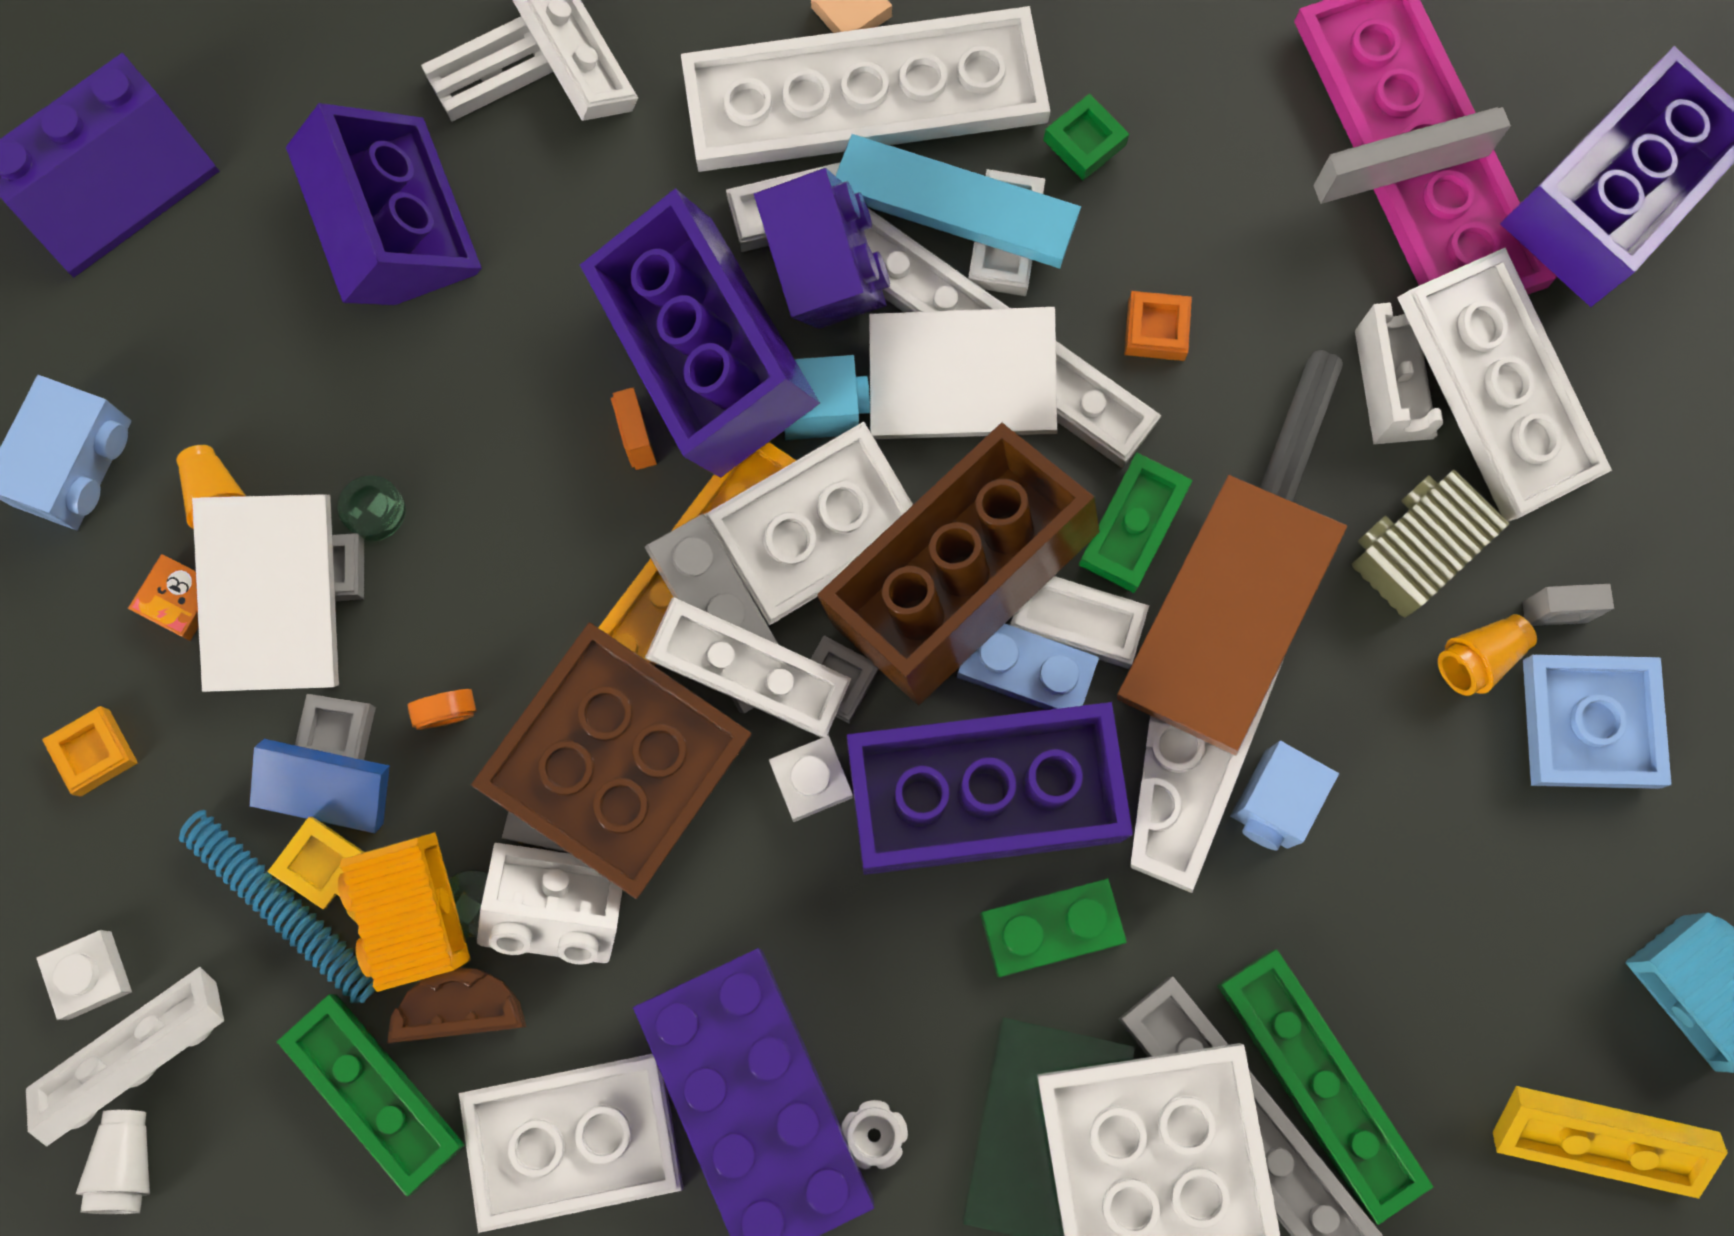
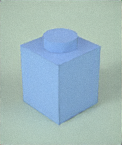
(1283, 797)

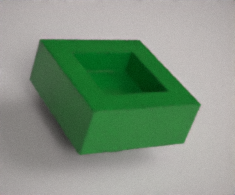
(1086, 136)

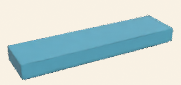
(959, 201)

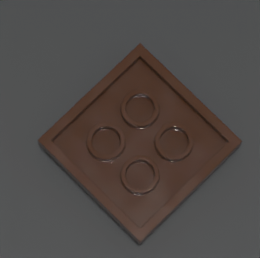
(612, 760)

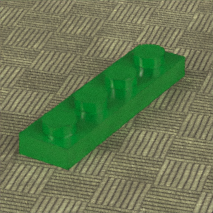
(1325, 1087)

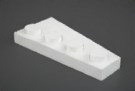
(1183, 800)

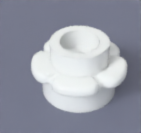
(892, 1129)

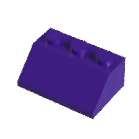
(99, 165)
(380, 204)

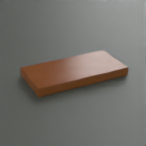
(1232, 614)

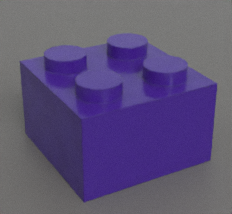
(822, 248)

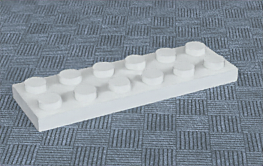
(867, 82)

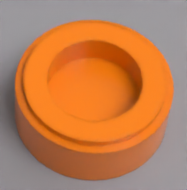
(442, 709)

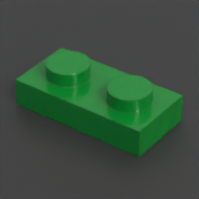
(1135, 522)
(1053, 927)

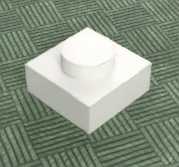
(811, 778)
(84, 975)

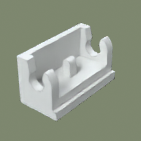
(1395, 379)

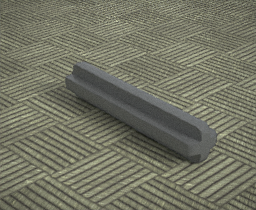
(1302, 424)

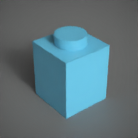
(840, 398)

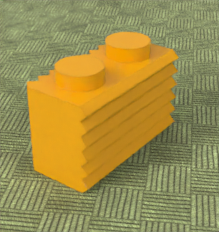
(403, 912)

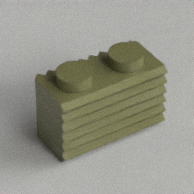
(1429, 543)

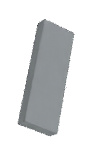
(1411, 154)

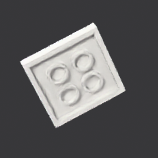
(1159, 1147)

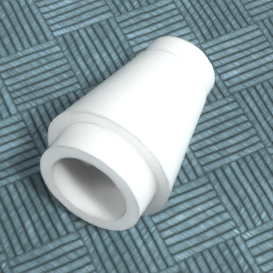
(117, 1165)

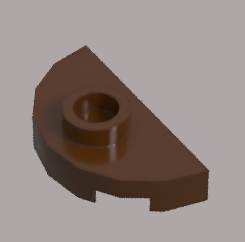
(455, 1005)

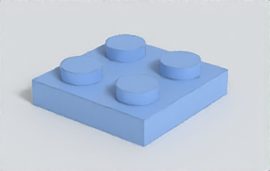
(1596, 721)

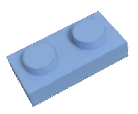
(1031, 669)

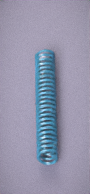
(238, 862)

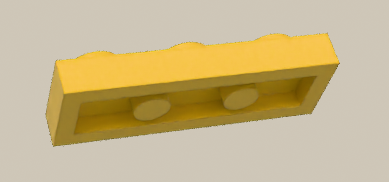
(1609, 1142)

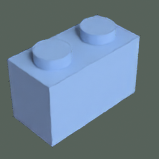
(60, 452)

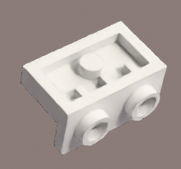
(547, 906)

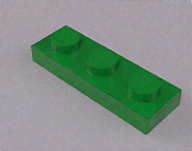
(371, 1094)

